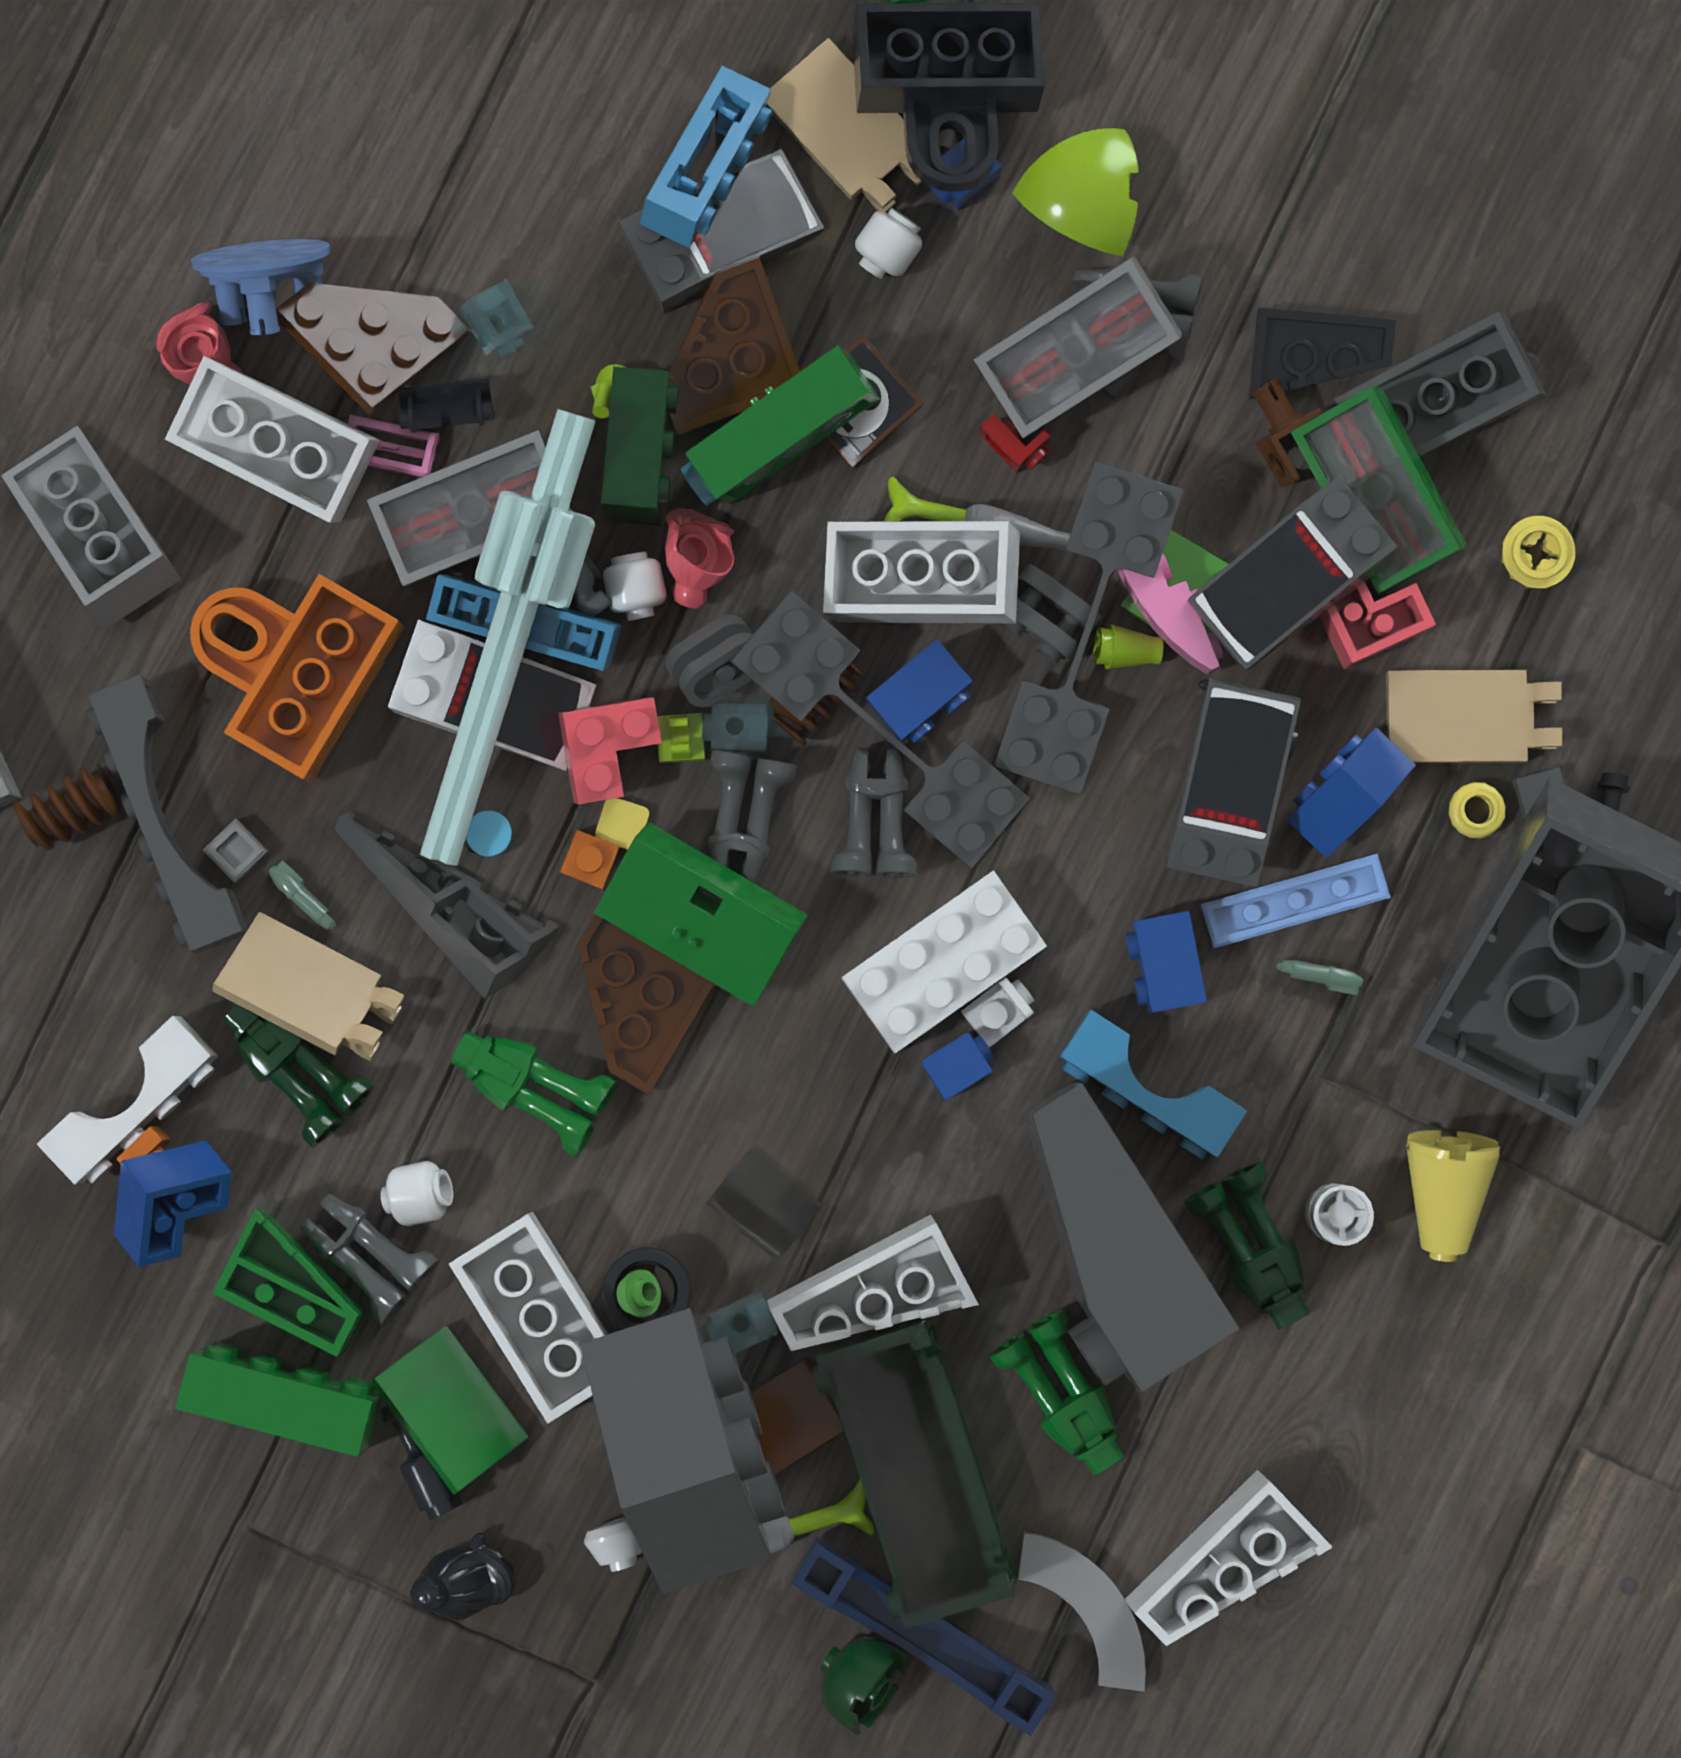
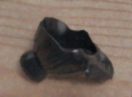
(464, 1581)

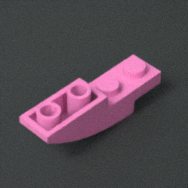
(1173, 616)

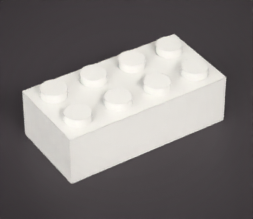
(921, 572)
(943, 962)
(533, 1312)

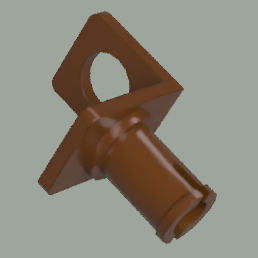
(1282, 421)

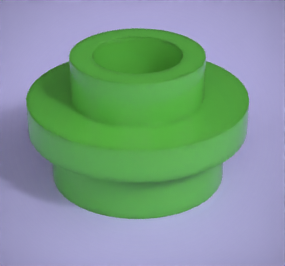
(639, 1293)

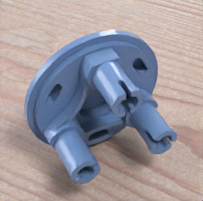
(256, 271)

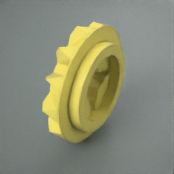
(1556, 542)

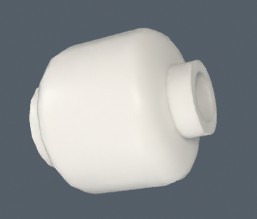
(888, 243)
(634, 585)
(417, 1193)

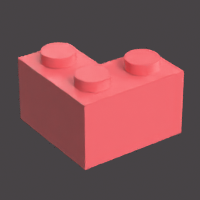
(1367, 628)
(593, 738)

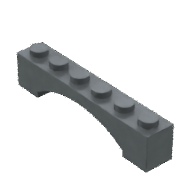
(128, 720)

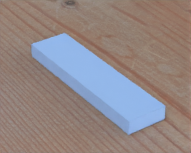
(1295, 901)

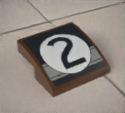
(873, 426)

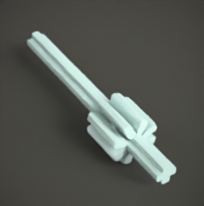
(533, 559)

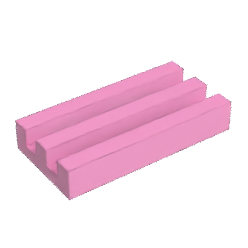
(427, 455)

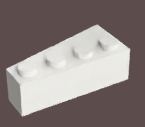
(880, 1286)
(1226, 1560)

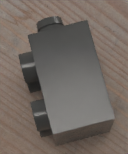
(683, 1449)

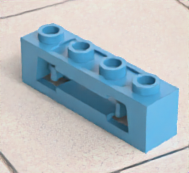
(741, 112)
(554, 631)

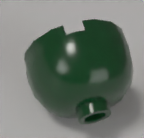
(859, 1681)

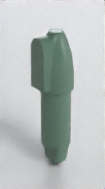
(293, 887)
(1334, 978)

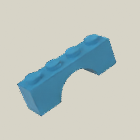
(1101, 1053)

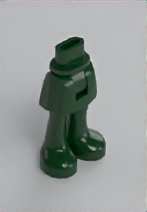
(270, 1053)
(1270, 1274)

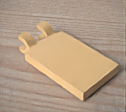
(821, 114)
(1468, 715)
(306, 988)

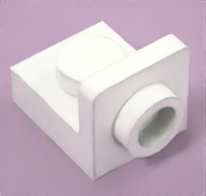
(999, 1010)

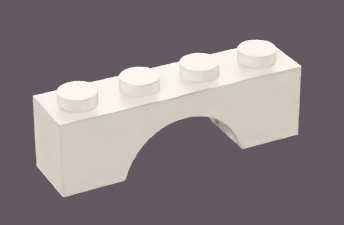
(172, 1061)

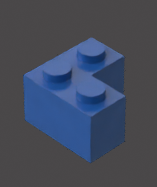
(1352, 791)
(163, 1192)

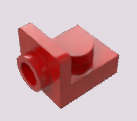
(1006, 442)

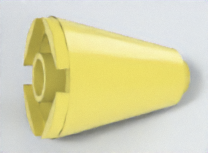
(1449, 1187)

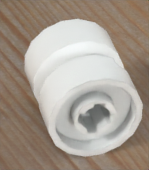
(1339, 1214)

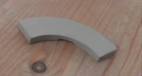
(1095, 1600)

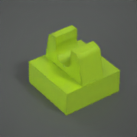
(681, 738)

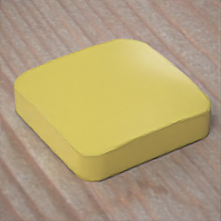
(621, 822)

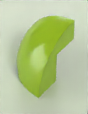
(1085, 189)

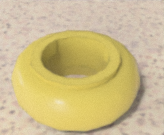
(1492, 798)

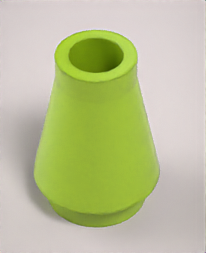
(1124, 648)

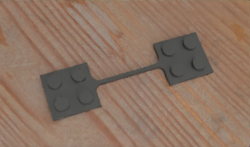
(1121, 526)
(800, 661)

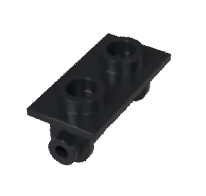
(445, 404)

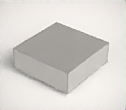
(236, 850)

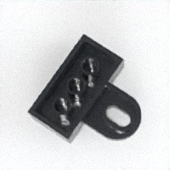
(948, 72)

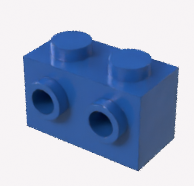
(920, 692)
(1166, 962)

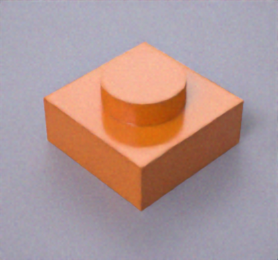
(590, 859)
(148, 1142)

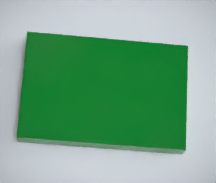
(449, 1409)

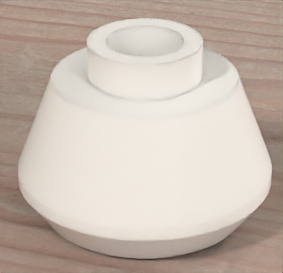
(613, 1544)

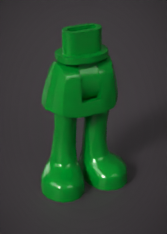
(503, 1070)
(1081, 1420)

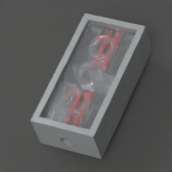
(1078, 347)
(449, 512)

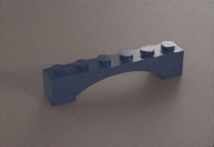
(942, 1645)

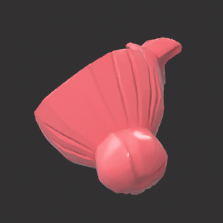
(189, 338)
(696, 554)

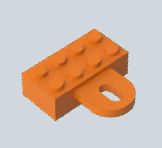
(301, 673)

